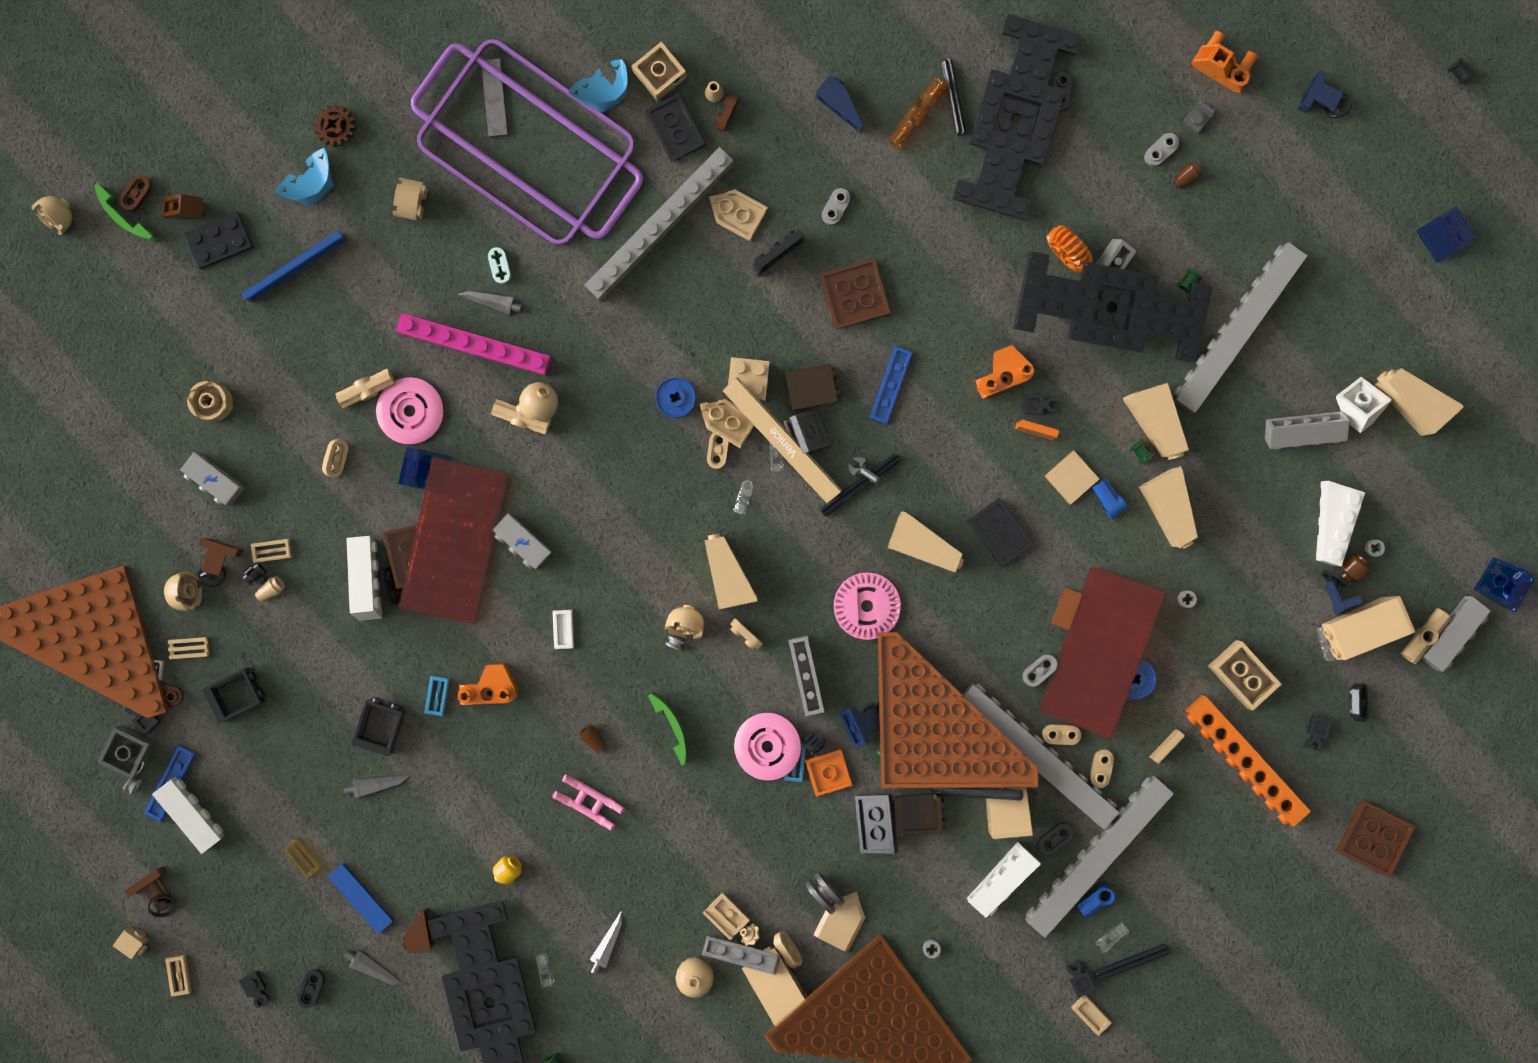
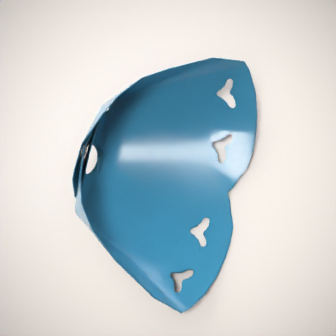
(600, 92)
(310, 186)

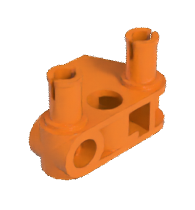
(1210, 62)
(1009, 364)
(494, 678)

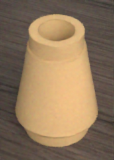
(714, 96)
(270, 588)

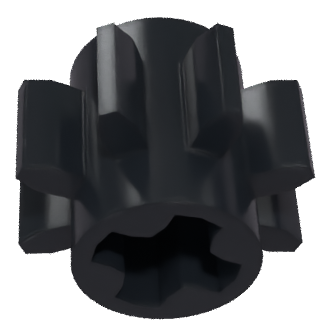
(254, 573)
(815, 743)

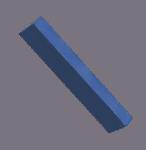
(891, 385)
(177, 767)
(360, 898)

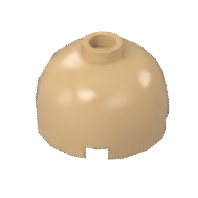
(54, 213)
(538, 401)
(182, 591)
(684, 622)
(694, 977)

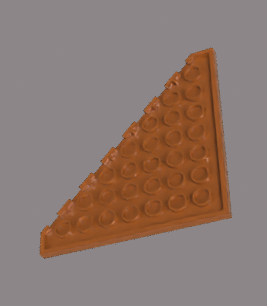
(90, 635)
(935, 733)
(869, 1015)

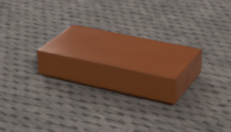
(1066, 608)

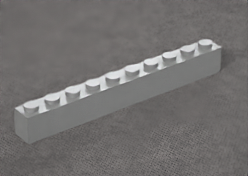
(659, 224)
(1239, 328)
(1046, 760)
(1098, 856)

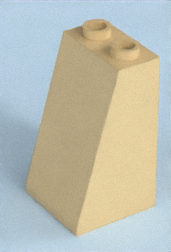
(1417, 401)
(1159, 420)
(1171, 506)
(922, 544)
(728, 577)
(1368, 627)
(1009, 817)
(776, 992)

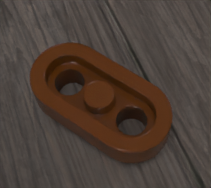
(730, 105)
(134, 192)
(167, 690)

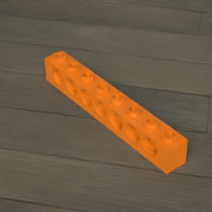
(1296, 808)

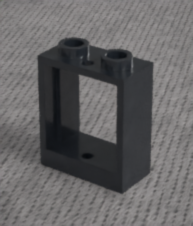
(216, 702)
(372, 745)

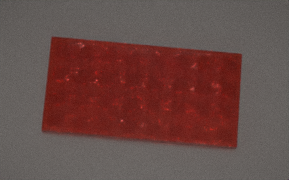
(453, 541)
(1101, 652)

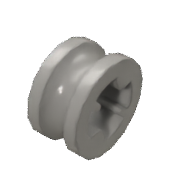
(1373, 542)
(1190, 603)
(675, 643)
(132, 785)
(935, 953)

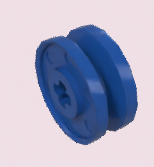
(671, 387)
(1145, 683)

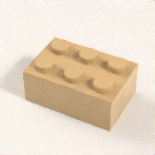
(1244, 675)

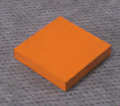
(1037, 429)
(828, 772)

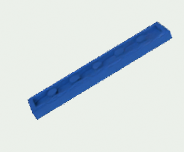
(294, 266)

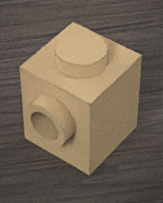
(132, 942)

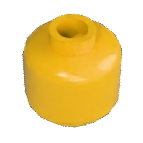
(507, 870)

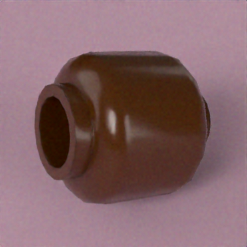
(1355, 568)

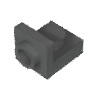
(1199, 116)

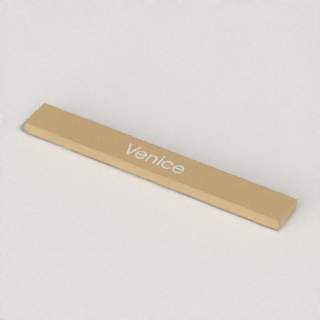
(782, 440)

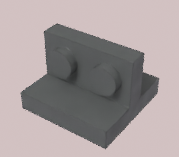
(807, 431)

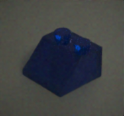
(1446, 234)
(417, 467)
(1504, 584)

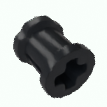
(1460, 70)

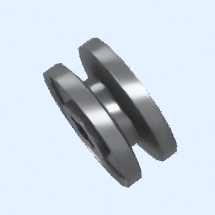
(824, 893)

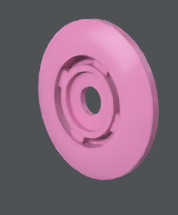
(420, 425)
(885, 605)
(784, 740)

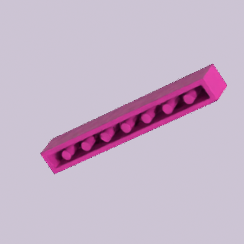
(474, 344)

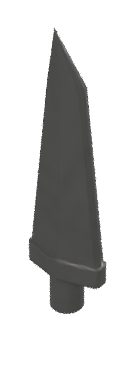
(497, 302)
(364, 787)
(603, 952)
(366, 965)

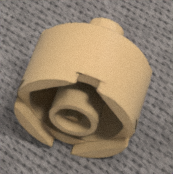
(409, 199)
(200, 398)

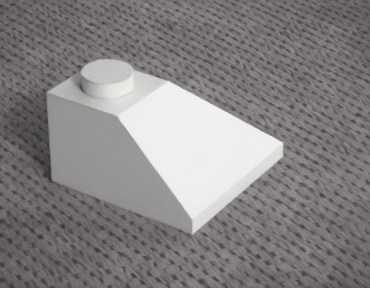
(1362, 403)

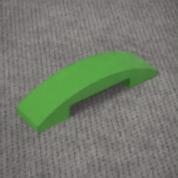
(107, 201)
(659, 705)

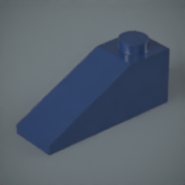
(836, 98)

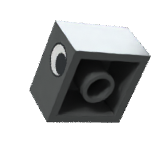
(127, 752)

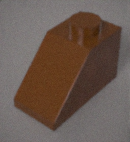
(183, 207)
(418, 935)

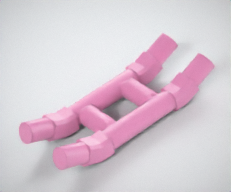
(577, 803)

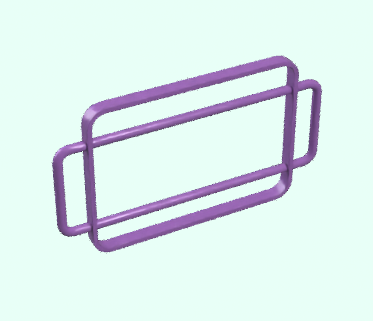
(431, 120)

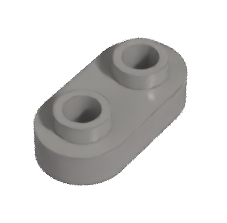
(1162, 149)
(835, 206)
(1039, 670)

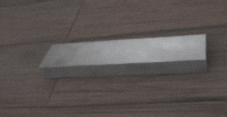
(495, 102)
(741, 955)

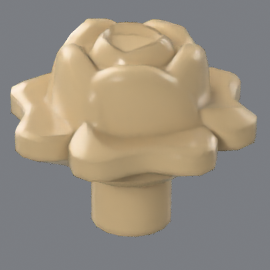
(750, 935)

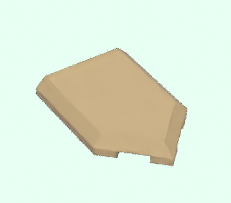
(738, 213)
(727, 421)
(843, 924)

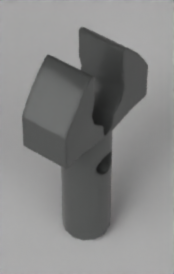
(863, 470)

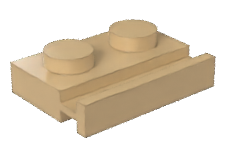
(726, 916)

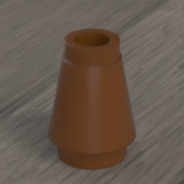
(1189, 174)
(592, 738)

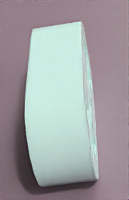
(495, 266)

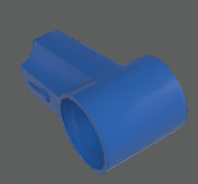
(1111, 501)
(1094, 902)

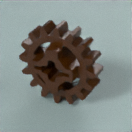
(340, 120)

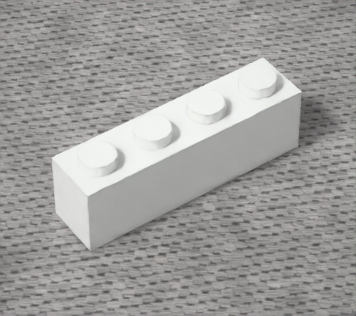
(188, 814)

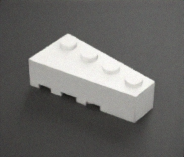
(1337, 520)
(363, 578)
(1003, 880)

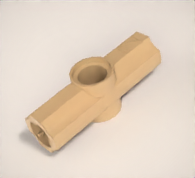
(365, 388)
(516, 417)
(1434, 626)

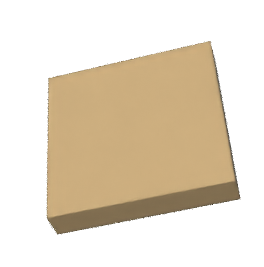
(1071, 477)

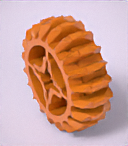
(1069, 248)

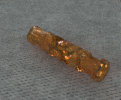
(918, 111)

